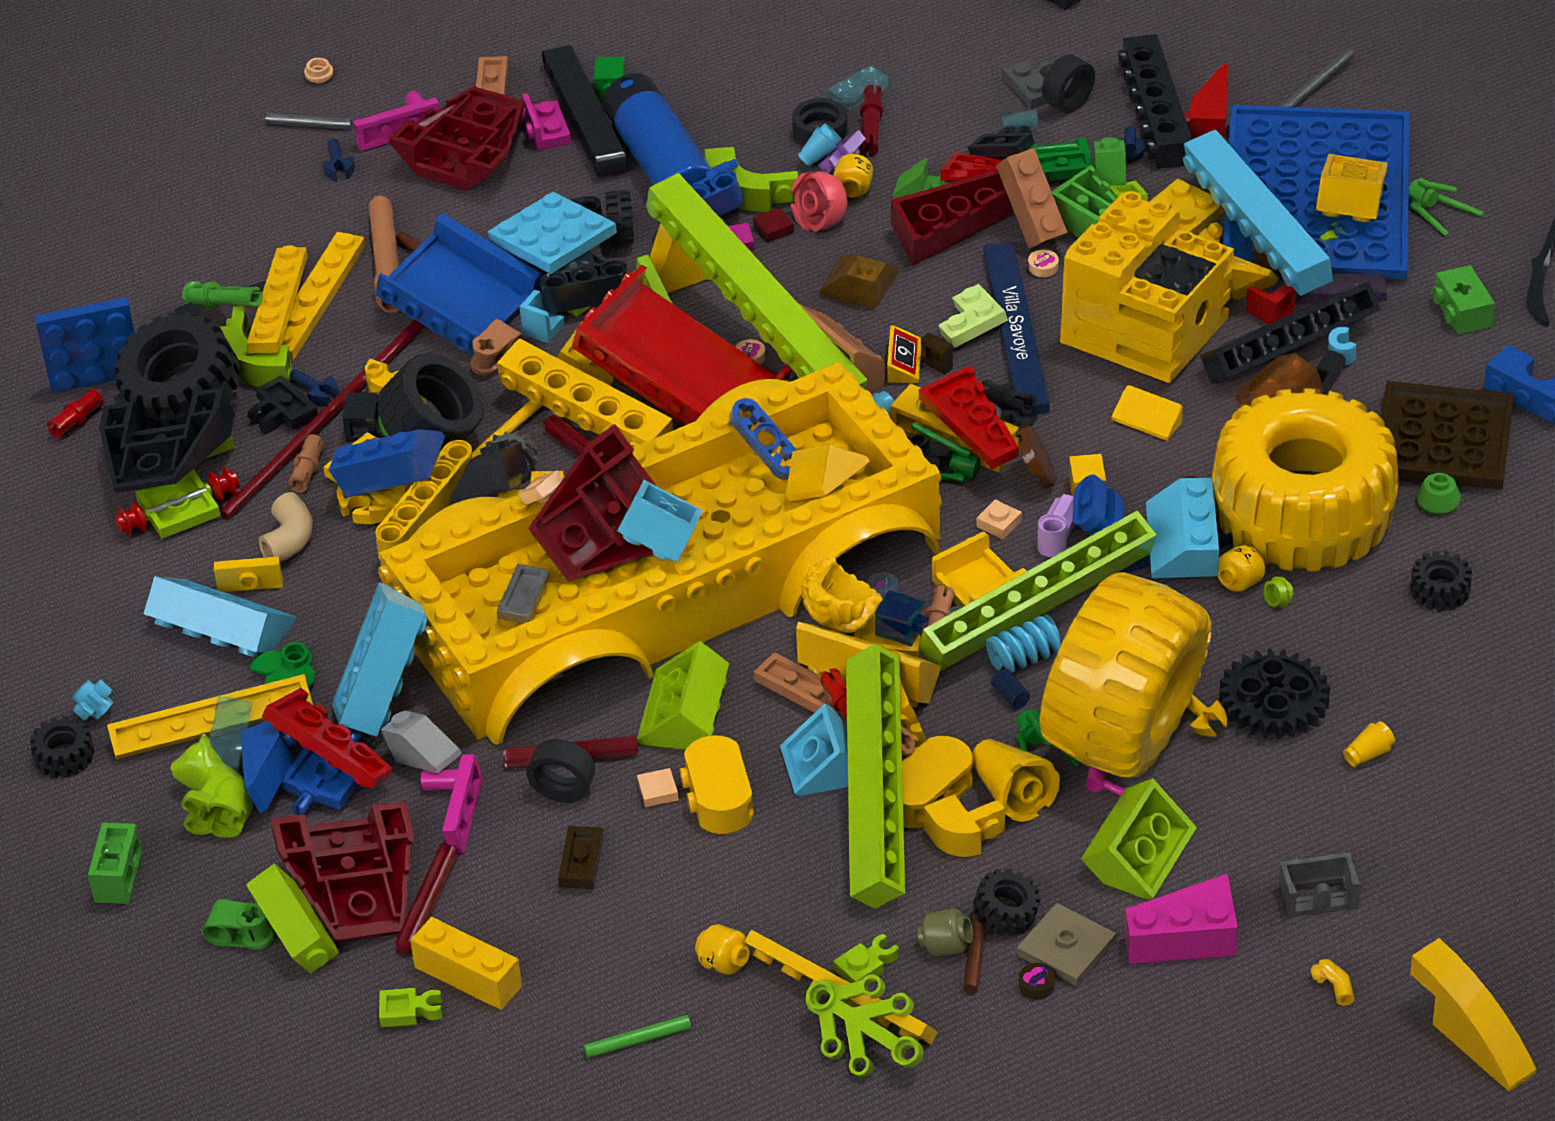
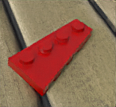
(967, 411)
(332, 742)

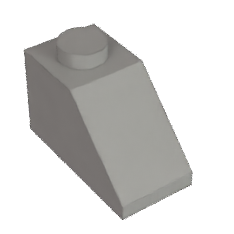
(419, 742)

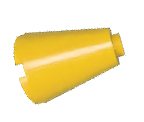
(1016, 778)

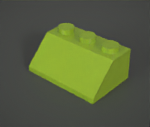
(684, 699)
(1139, 840)

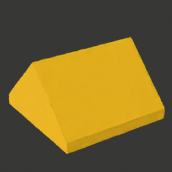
(820, 470)

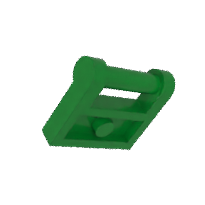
(1063, 159)

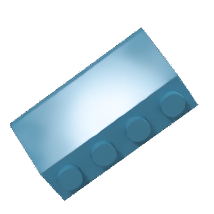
(217, 615)
(378, 661)

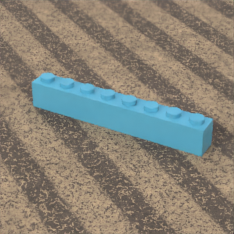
(1257, 213)

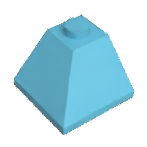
(818, 754)

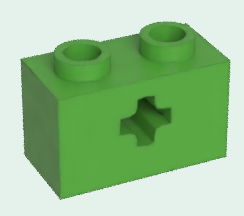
(1463, 299)

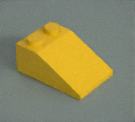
(1351, 187)

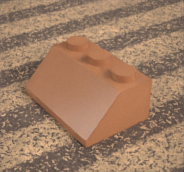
(867, 362)

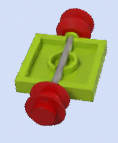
(178, 505)

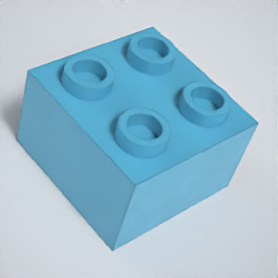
(659, 521)

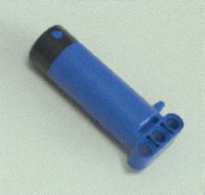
(664, 144)

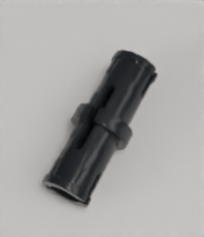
(1009, 397)

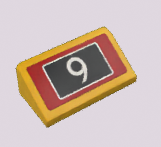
(903, 356)

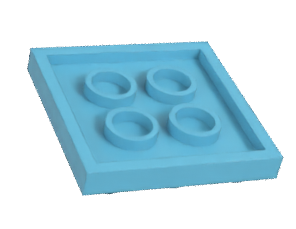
(552, 232)

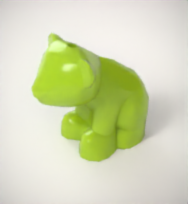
(218, 796)

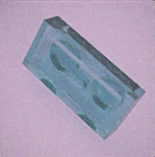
(851, 90)

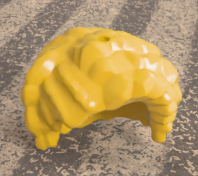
(838, 598)

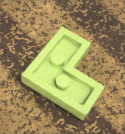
(977, 315)

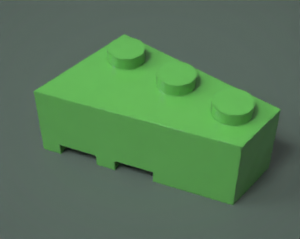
(1082, 200)

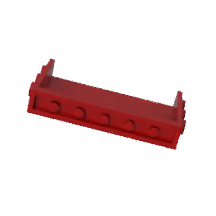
(663, 351)

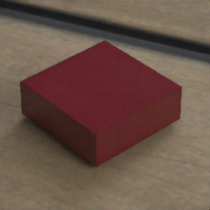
(773, 224)

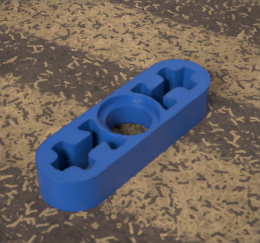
(767, 425)

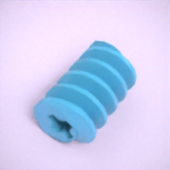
(1023, 642)

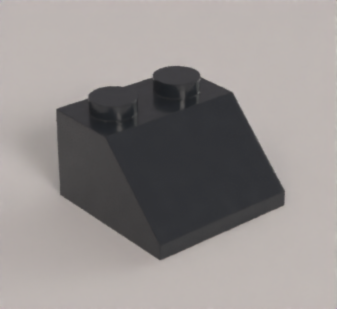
(493, 471)

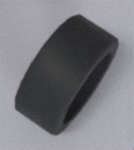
(1058, 77)
(817, 110)
(556, 786)

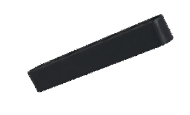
(584, 111)

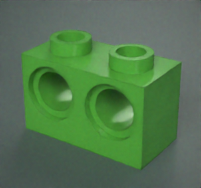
(115, 863)

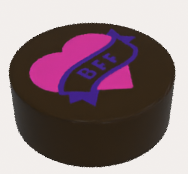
(1036, 981)

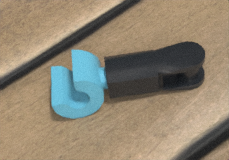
(1339, 353)

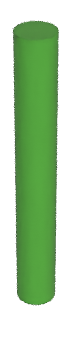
(637, 1036)

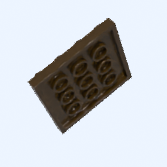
(1449, 432)

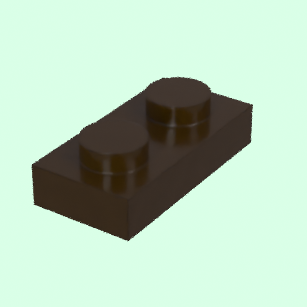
(580, 857)

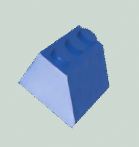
(386, 461)

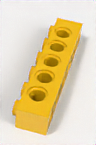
(578, 395)

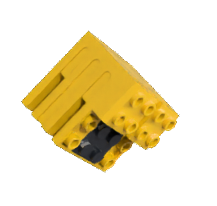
(1144, 288)

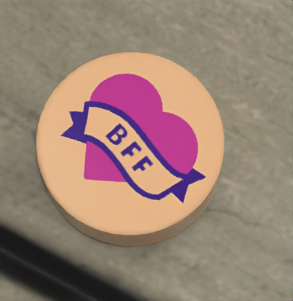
(1043, 263)
(753, 349)

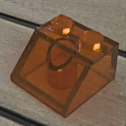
(1283, 373)

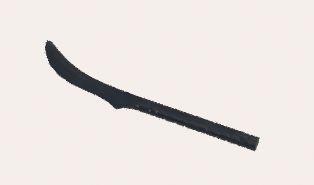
(1540, 266)

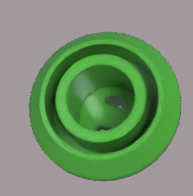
(1438, 494)

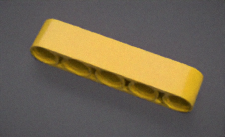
(425, 496)

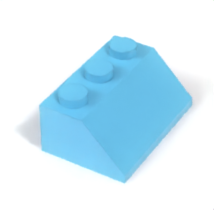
(1185, 530)

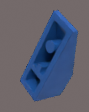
(266, 761)

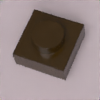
(937, 353)

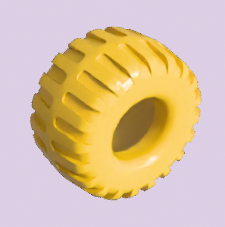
(1305, 517)
(1124, 674)

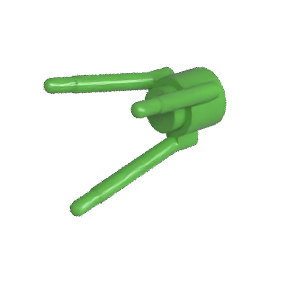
(1424, 195)

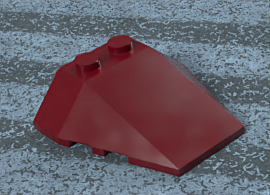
(462, 139)
(588, 506)
(351, 869)

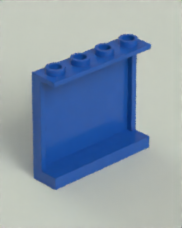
(458, 284)

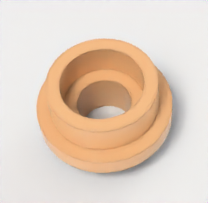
(318, 70)

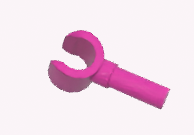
(1097, 781)

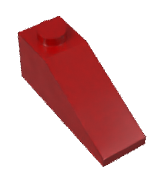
(1209, 106)

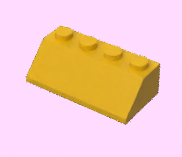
(828, 649)

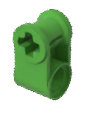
(235, 923)

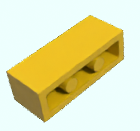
(466, 963)

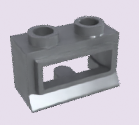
(1319, 873)

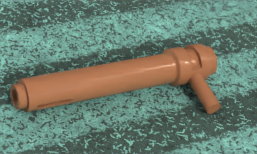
(383, 242)

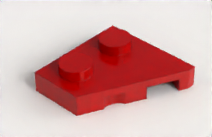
(966, 165)

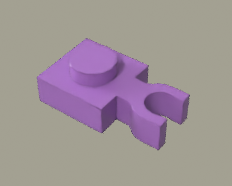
(845, 146)

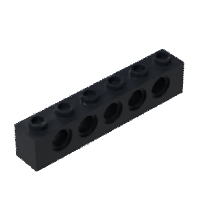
(1154, 99)
(1290, 332)

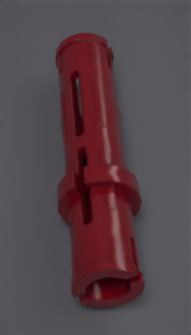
(871, 112)

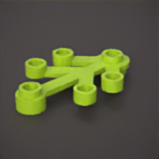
(859, 1020)

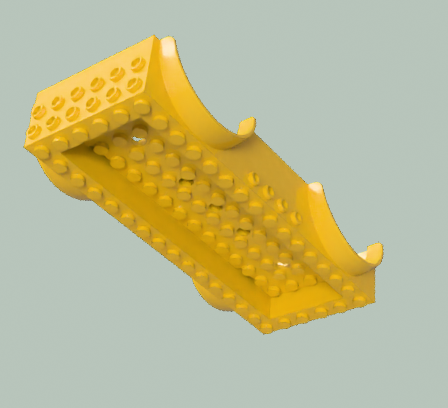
(734, 569)

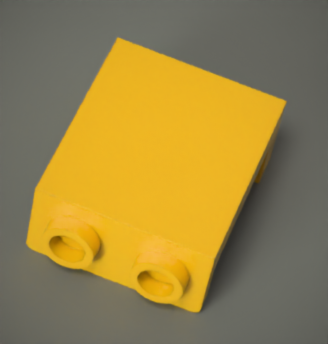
(971, 569)

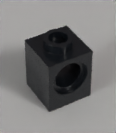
(360, 415)

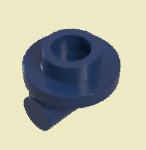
(1133, 146)

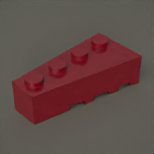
(948, 213)

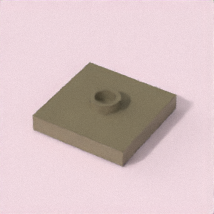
(1066, 944)

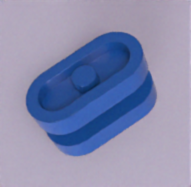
(1096, 505)

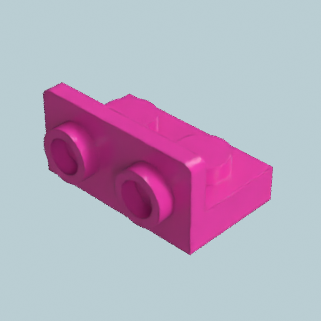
(545, 124)

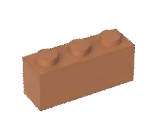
(1031, 198)

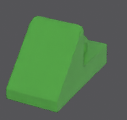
(916, 180)

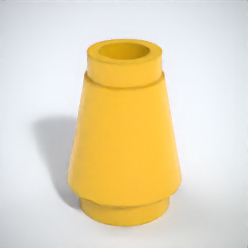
(1369, 744)

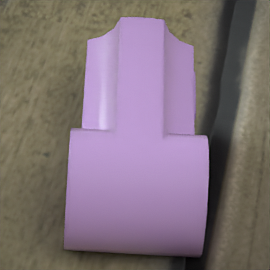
(1056, 527)

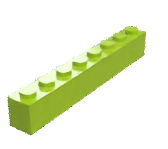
(1037, 590)
(875, 777)

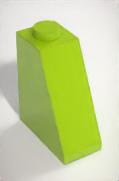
(292, 918)

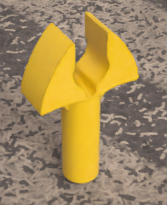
(1203, 714)

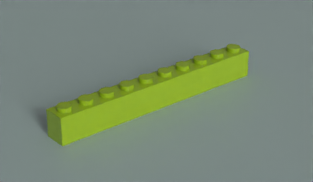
(744, 279)

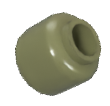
(945, 932)

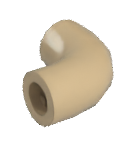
(294, 528)

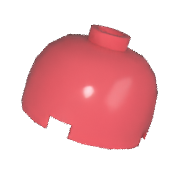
(818, 201)

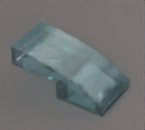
(225, 736)

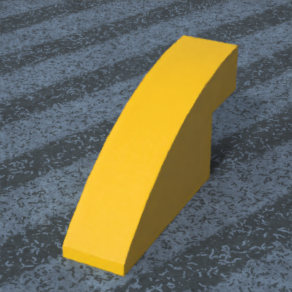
(1471, 1015)

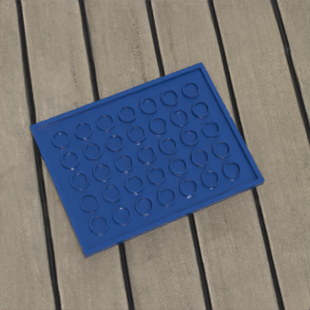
(1288, 155)

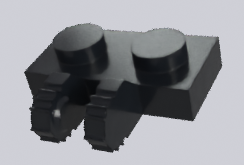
(1004, 143)
(280, 403)

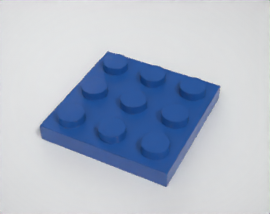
(84, 343)

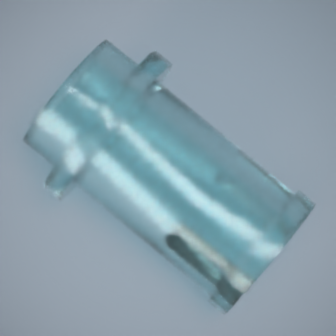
(1020, 118)

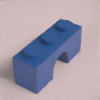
(1512, 373)

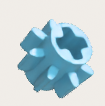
(92, 700)

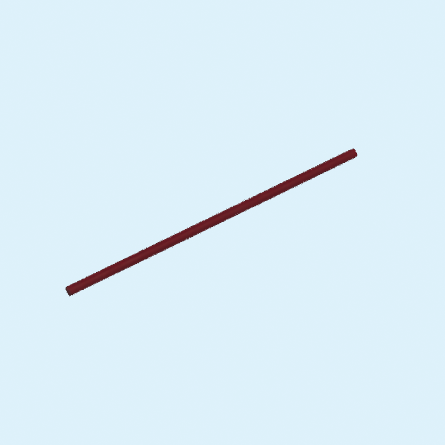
(315, 424)

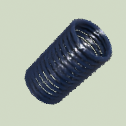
(1014, 692)

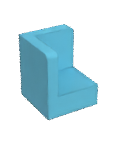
(538, 322)

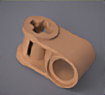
(491, 347)

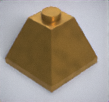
(859, 281)

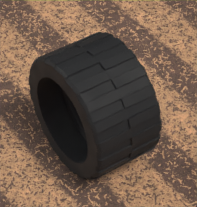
(442, 384)

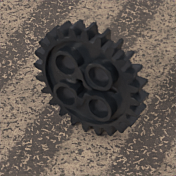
(1274, 693)

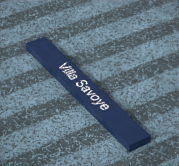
(1017, 332)

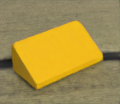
(1148, 413)

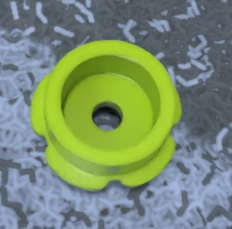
(1278, 592)

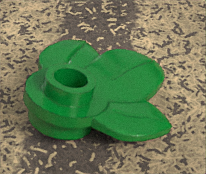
(284, 664)

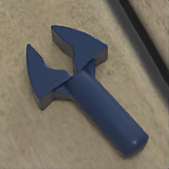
(337, 161)
(318, 390)

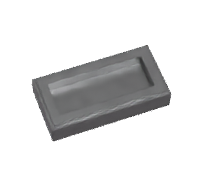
(523, 594)

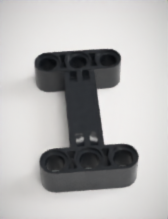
(581, 281)

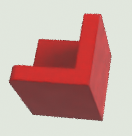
(1271, 306)

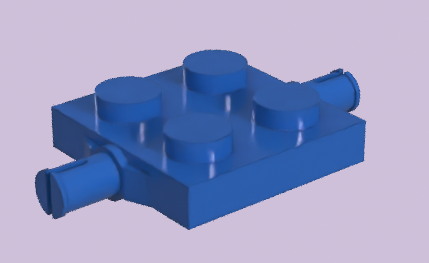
(318, 781)

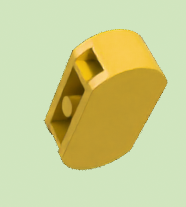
(932, 773)
(717, 784)

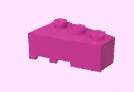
(1183, 924)

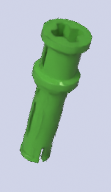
(213, 295)

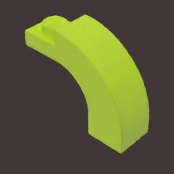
(757, 189)
(255, 368)

